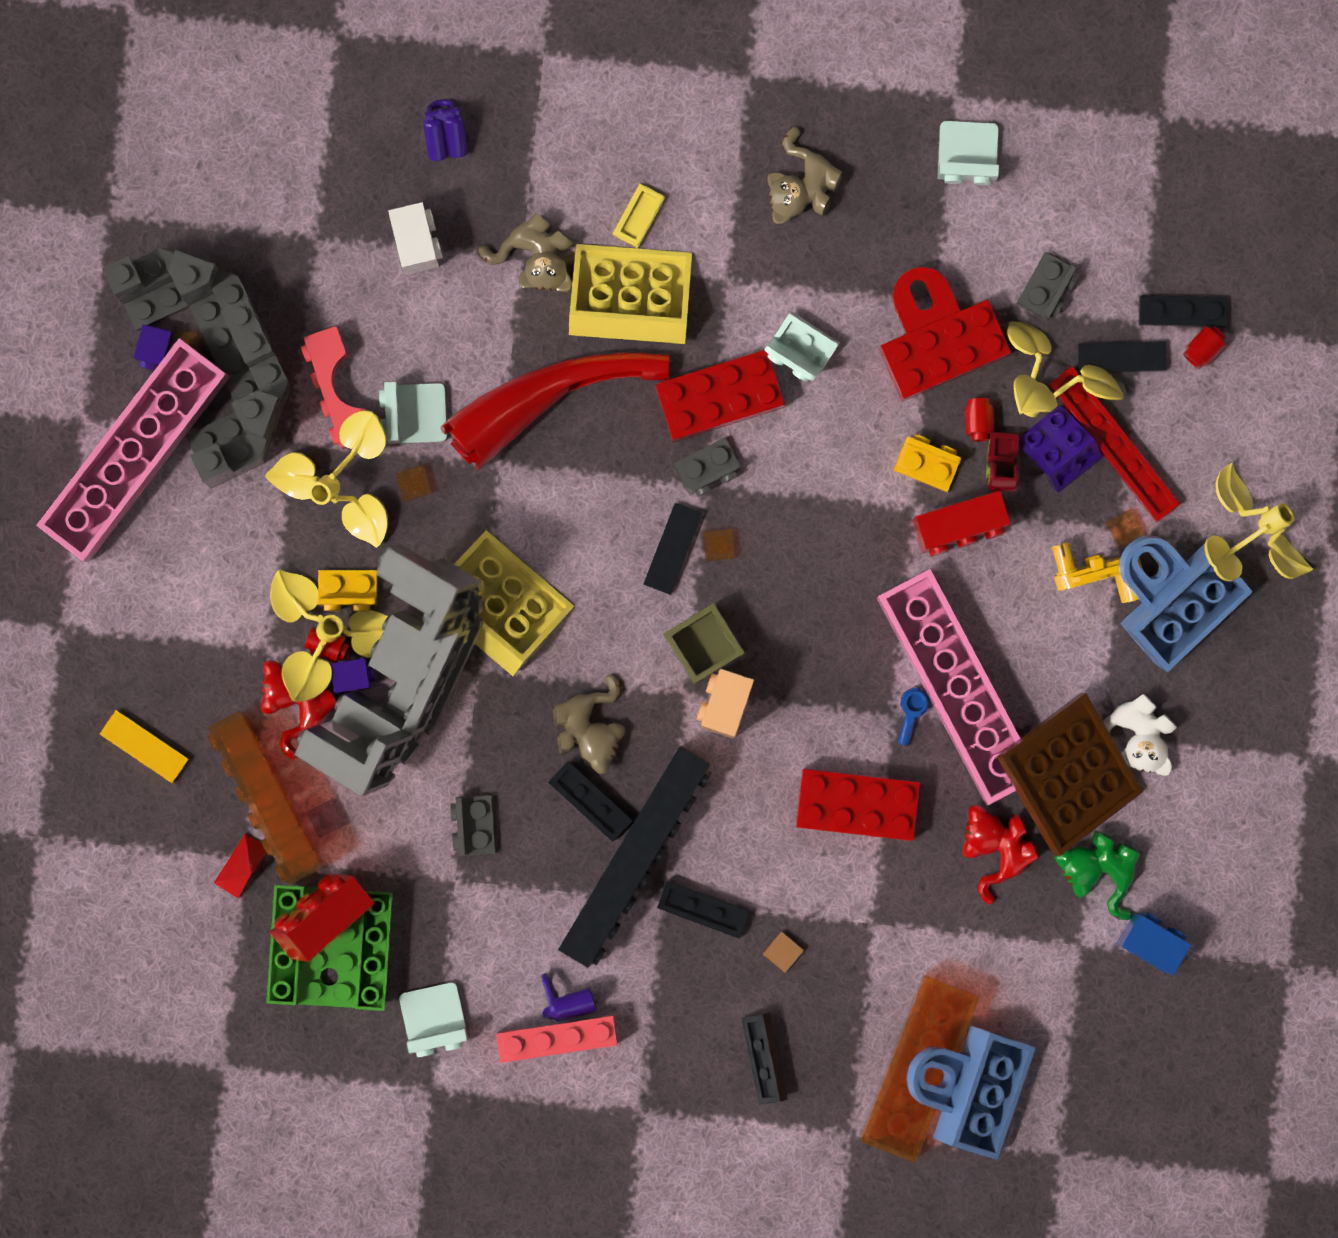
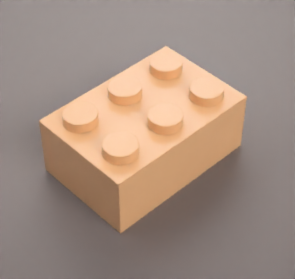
(726, 703)

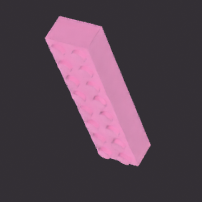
(133, 450)
(953, 680)

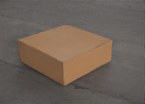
(783, 952)

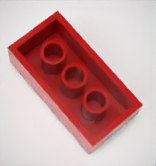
(719, 396)
(857, 805)

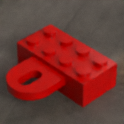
(941, 340)

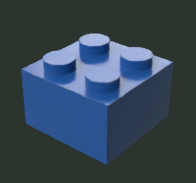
(1153, 943)

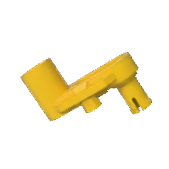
(1096, 569)

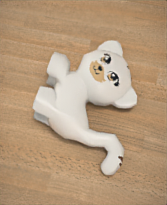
(1146, 749)

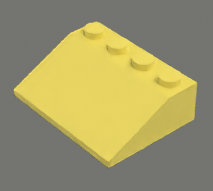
(630, 294)
(517, 603)

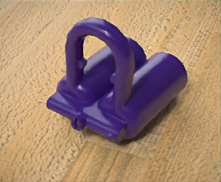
(444, 131)
(569, 1005)

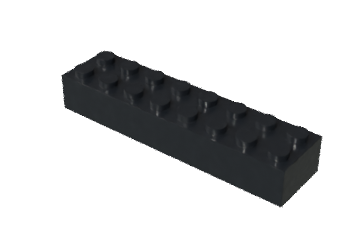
(634, 857)

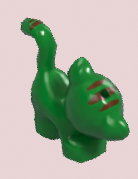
(1085, 867)

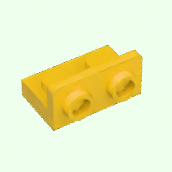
(927, 463)
(347, 588)

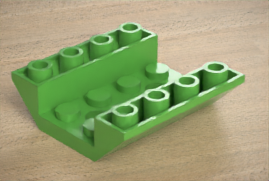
(355, 954)

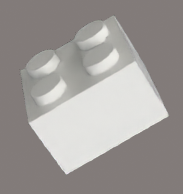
(413, 238)

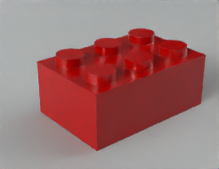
(961, 523)
(321, 916)

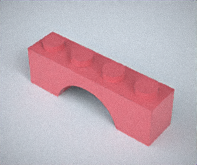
(326, 353)
(556, 1038)

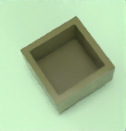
(703, 644)

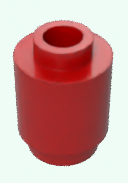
(1205, 347)
(979, 419)
(332, 651)

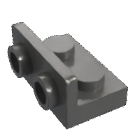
(1047, 285)
(707, 467)
(474, 825)

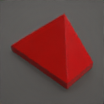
(241, 866)

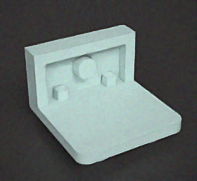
(968, 152)
(801, 347)
(413, 412)
(433, 1019)

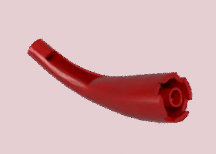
(506, 411)

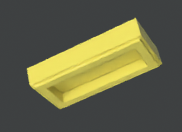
(638, 215)

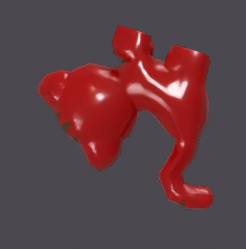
(277, 697)
(986, 835)

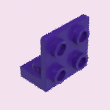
(1060, 448)

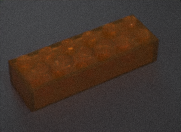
(266, 798)
(935, 1018)

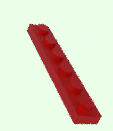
(1116, 447)

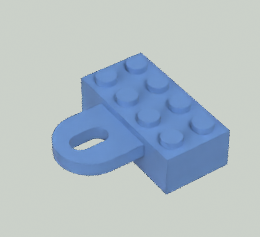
(1178, 602)
(976, 1090)

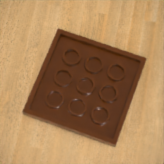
(1069, 774)

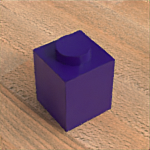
(152, 347)
(352, 675)

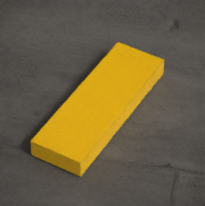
(144, 746)

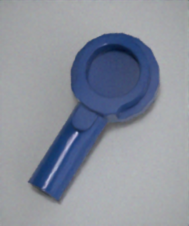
(914, 704)

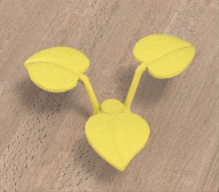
(1035, 396)
(295, 476)
(1283, 555)
(301, 673)

